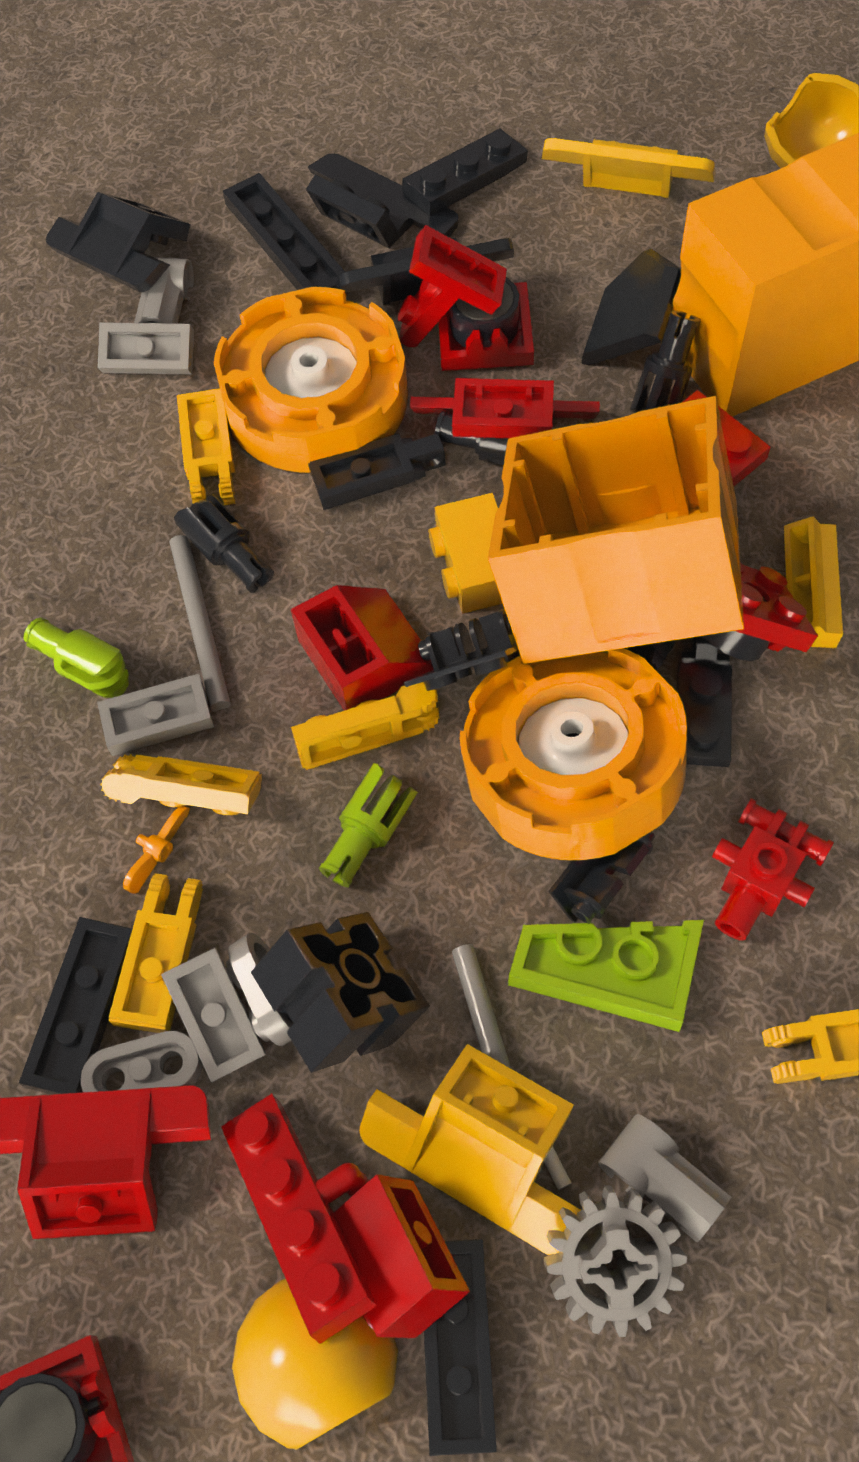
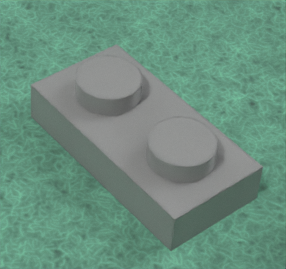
(145, 348)
(155, 714)
(213, 1014)

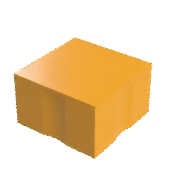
(774, 278)
(618, 533)

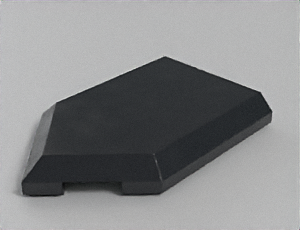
(633, 308)

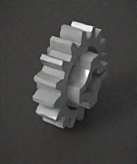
(641, 1261)

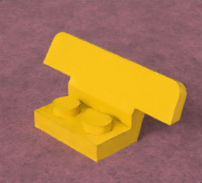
(629, 165)
(480, 1143)

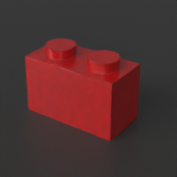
(400, 1257)

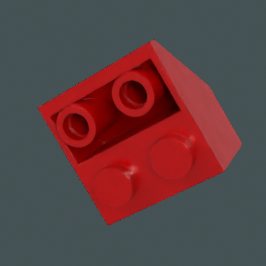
(359, 643)

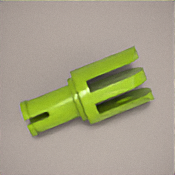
(80, 657)
(364, 827)

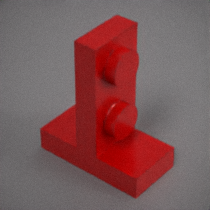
(448, 274)

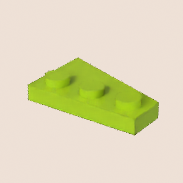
(619, 970)

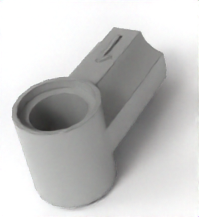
(166, 297)
(652, 1165)

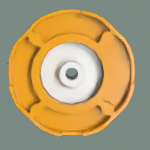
(311, 377)
(575, 753)

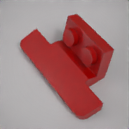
(503, 407)
(92, 1155)

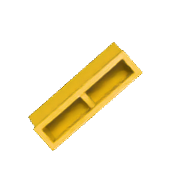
(814, 576)

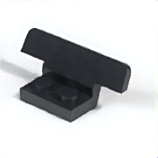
(369, 201)
(115, 239)
(392, 268)

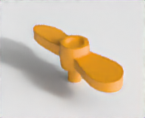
(155, 849)

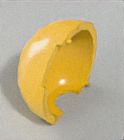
(817, 116)
(305, 1387)

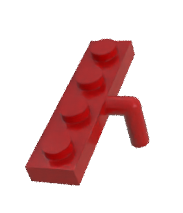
(299, 1217)

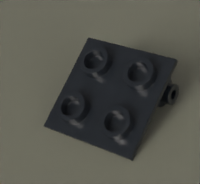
(454, 652)

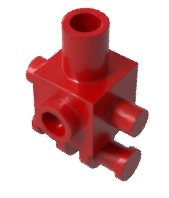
(765, 868)

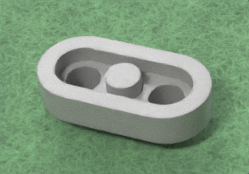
(243, 957)
(143, 1063)

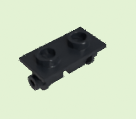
(589, 884)

